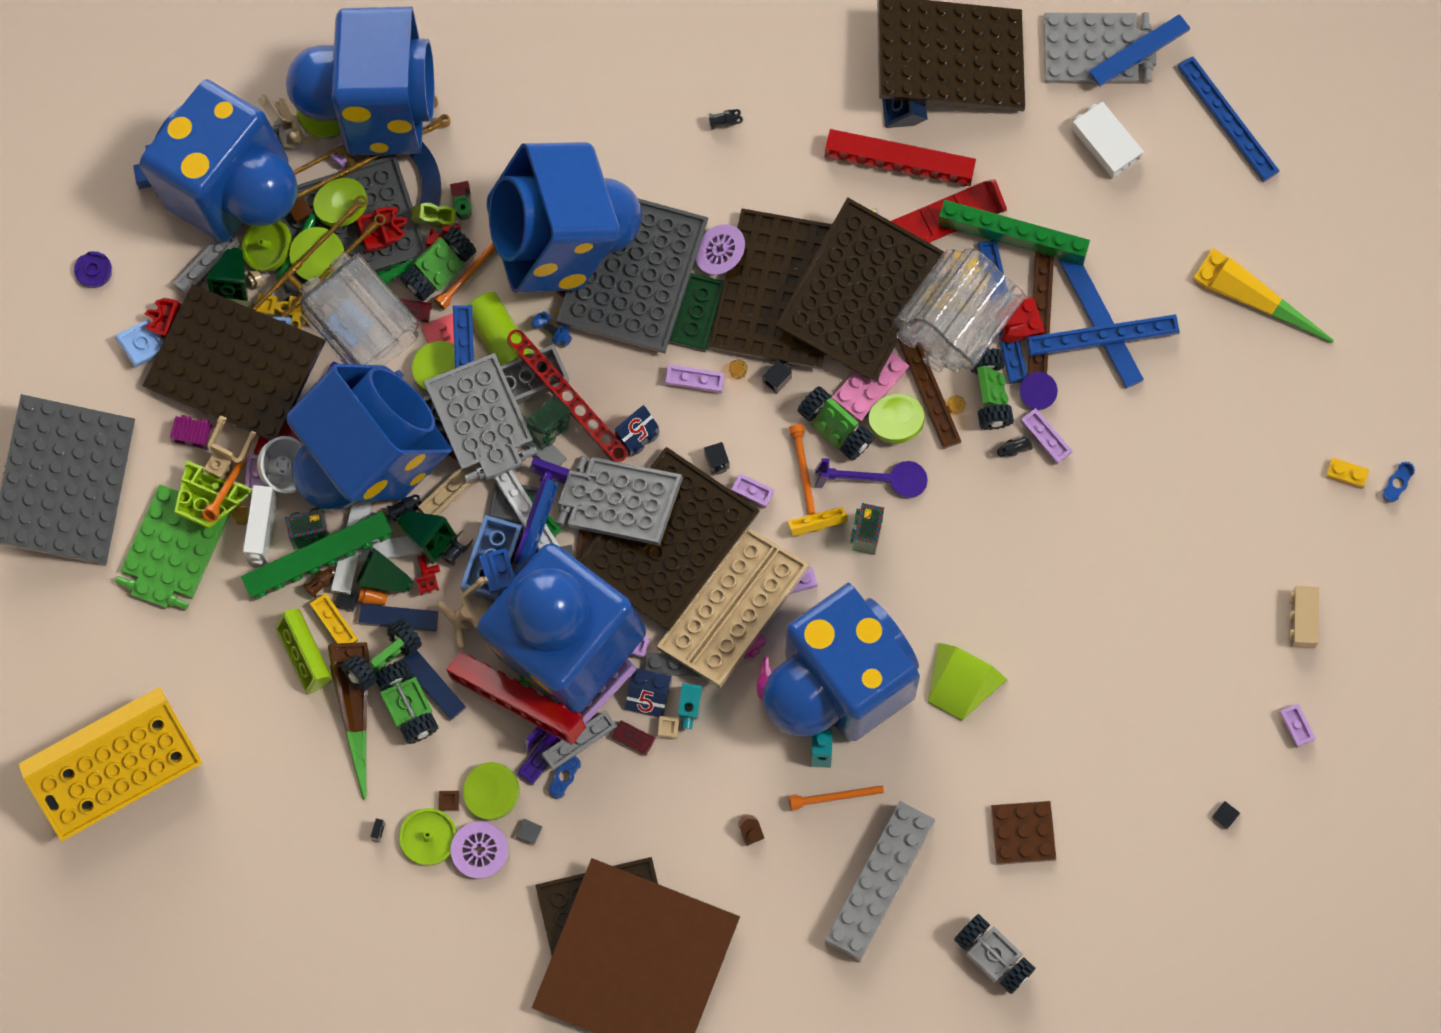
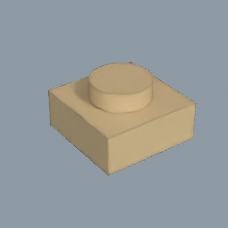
(668, 727)

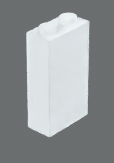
(1107, 139)
(260, 525)

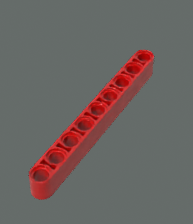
(564, 386)

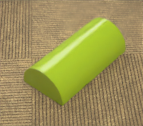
(493, 325)
(303, 651)

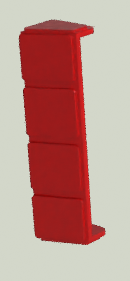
(925, 220)

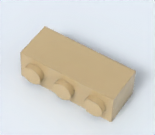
(1304, 616)

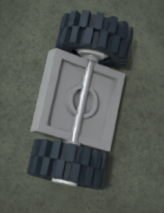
(994, 954)

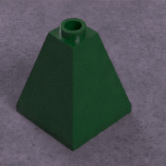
(229, 276)
(427, 532)
(382, 574)

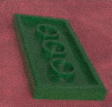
(697, 313)

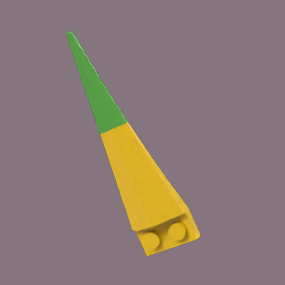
(1232, 280)

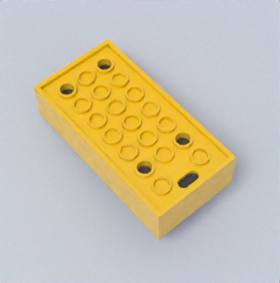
(110, 764)

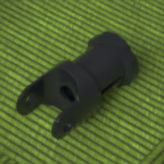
(726, 118)
(1011, 447)
(406, 504)
(455, 550)

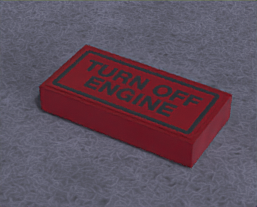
(419, 309)
(633, 737)

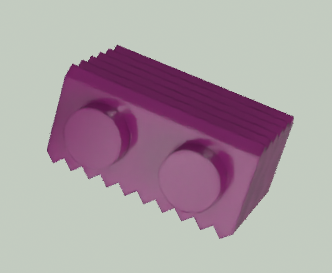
(191, 432)

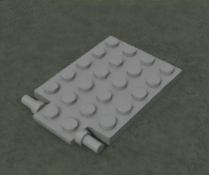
(1084, 40)
(480, 418)
(619, 499)

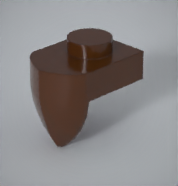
(750, 829)

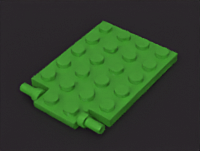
(169, 553)

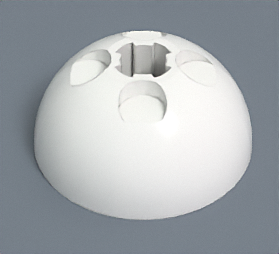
(280, 452)

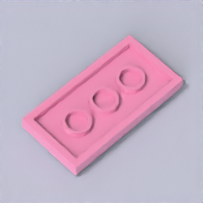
(860, 394)

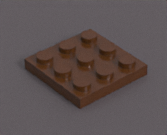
(1023, 832)

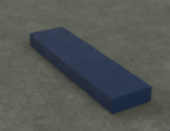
(386, 616)
(434, 685)

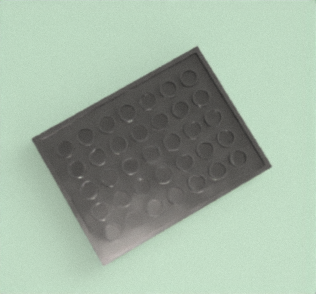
(384, 188)
(642, 286)
(63, 479)

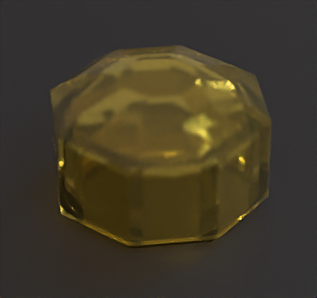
(738, 369)
(956, 404)
(240, 515)

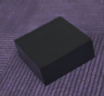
(347, 602)
(1226, 815)
(378, 829)

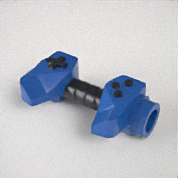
(561, 334)

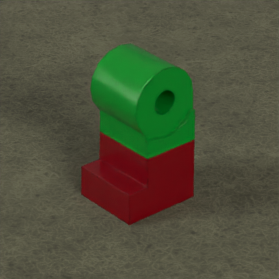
(461, 204)

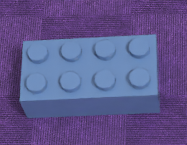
(493, 536)

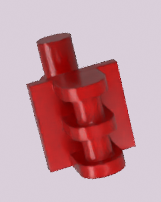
(434, 236)
(428, 580)

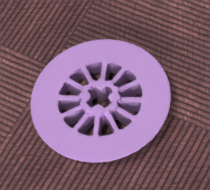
(732, 239)
(474, 829)

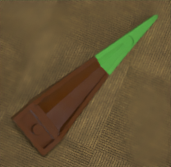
(352, 705)

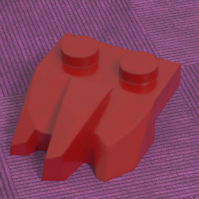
(383, 235)
(163, 316)
(1023, 323)

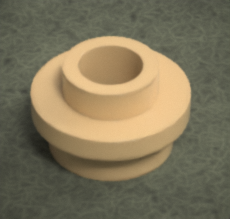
(254, 279)

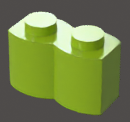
(432, 214)

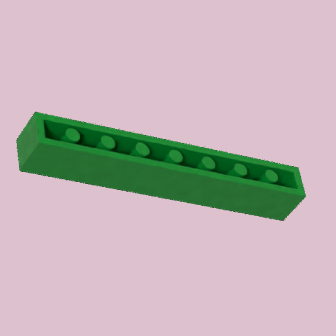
(1013, 232)
(317, 555)

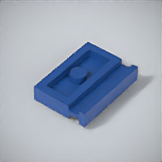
(497, 570)

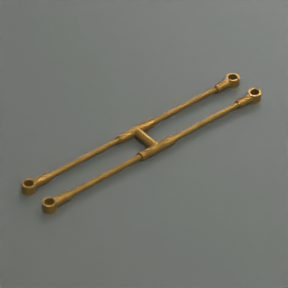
(353, 166)
(288, 275)

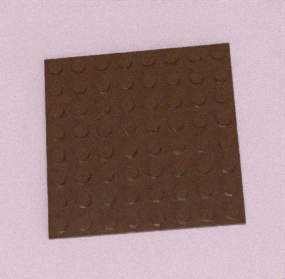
(634, 956)

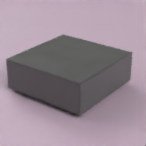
(529, 831)

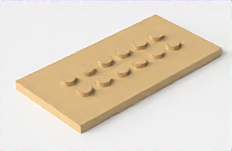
(733, 607)

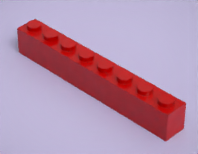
(900, 157)
(516, 698)

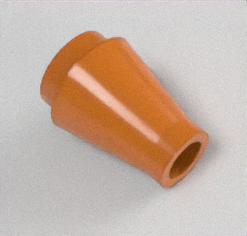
(372, 596)

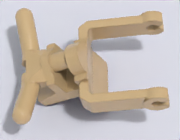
(287, 127)
(222, 458)
(470, 612)

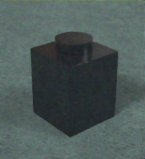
(777, 376)
(717, 458)

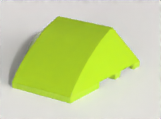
(200, 490)
(961, 681)

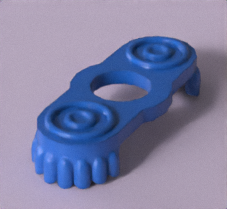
(1404, 473)
(558, 787)

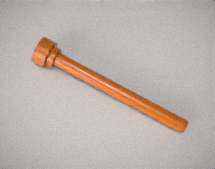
(443, 300)
(797, 432)
(212, 511)
(797, 801)

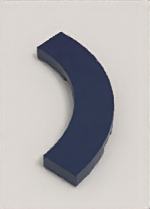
(430, 176)

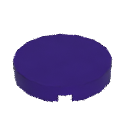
(93, 269)
(1038, 390)

